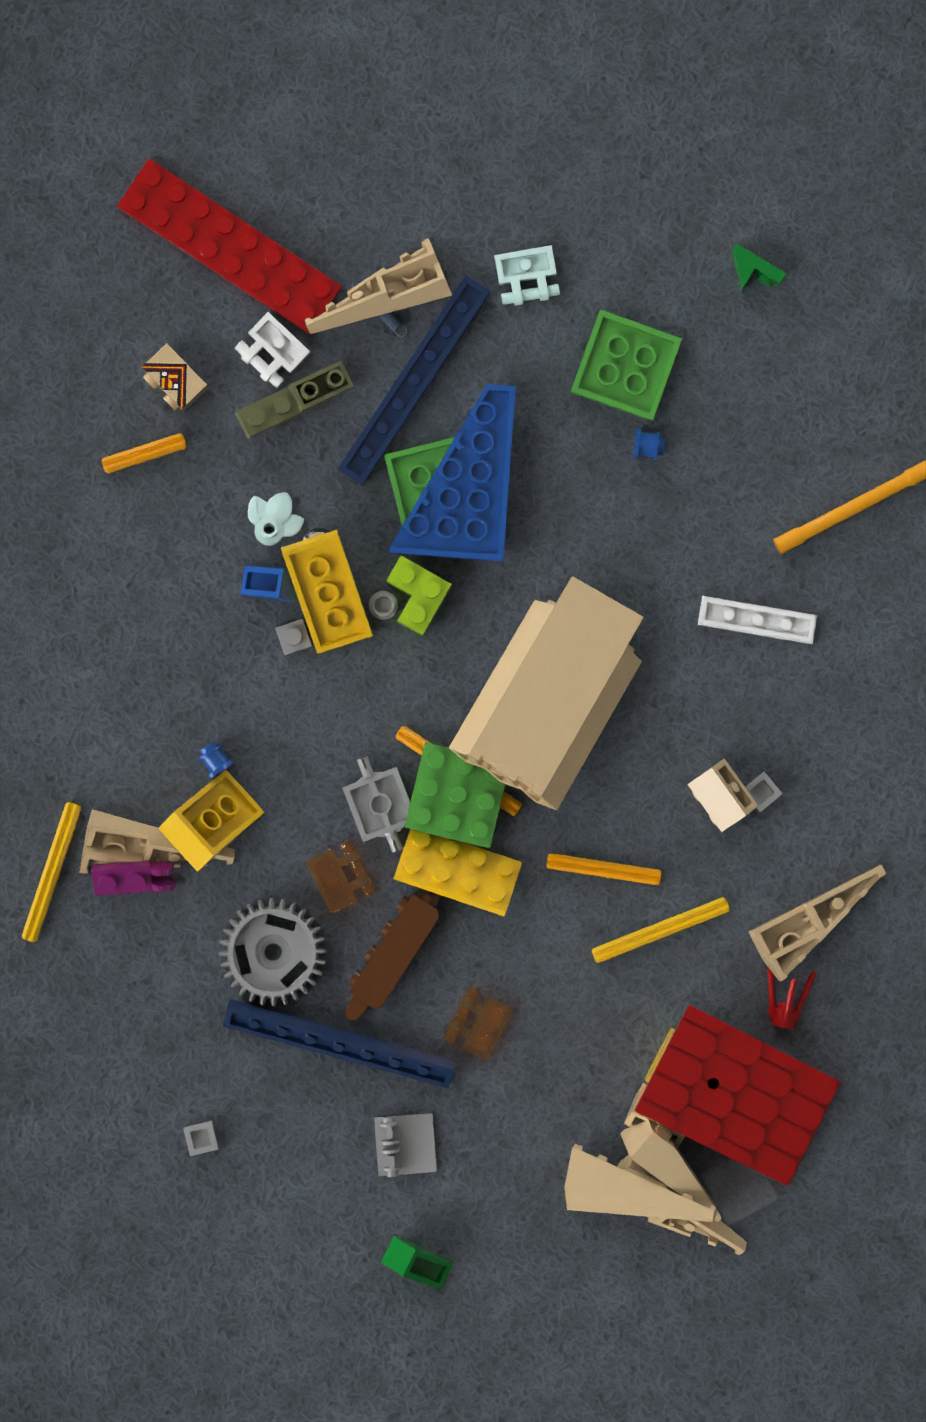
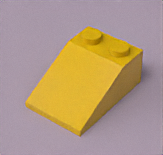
(211, 820)

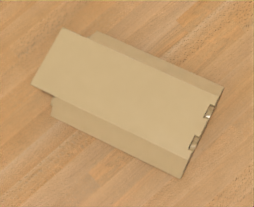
(552, 693)

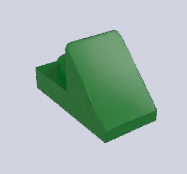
(748, 263)

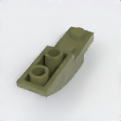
(294, 400)

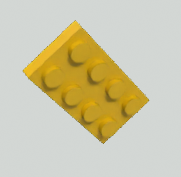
(327, 591)
(458, 871)

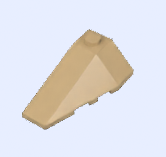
(658, 1154)

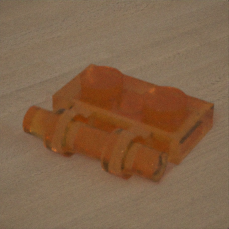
(332, 881)
(487, 1027)

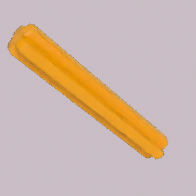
(603, 869)

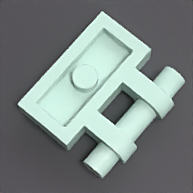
(526, 266)

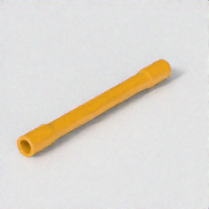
(800, 534)

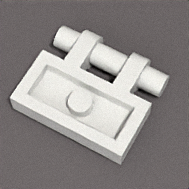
(278, 343)

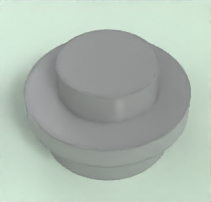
(383, 605)

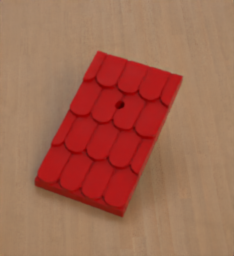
(756, 1112)

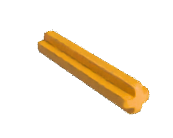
(144, 453)

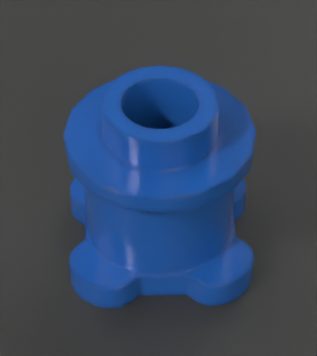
(648, 444)
(215, 759)

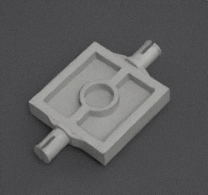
(378, 803)

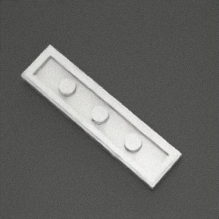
(757, 620)

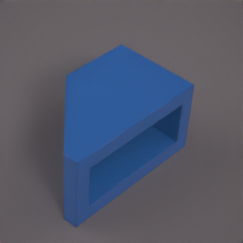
(268, 584)

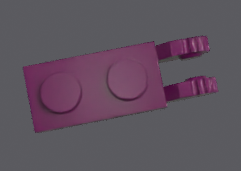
(132, 877)

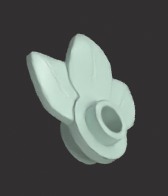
(274, 514)

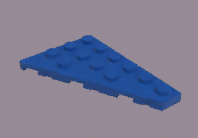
(467, 496)

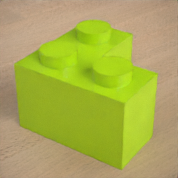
(426, 594)

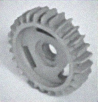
(266, 973)

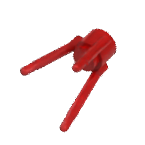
(785, 1013)

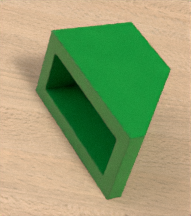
(416, 1263)

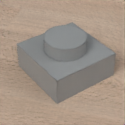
(293, 637)
(763, 791)
(201, 1138)

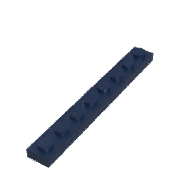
(414, 380)
(339, 1043)

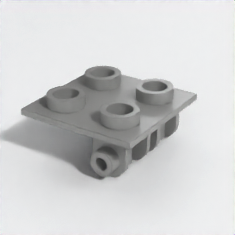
(405, 1144)

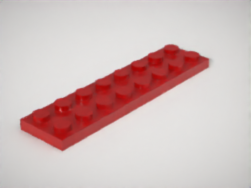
(228, 245)

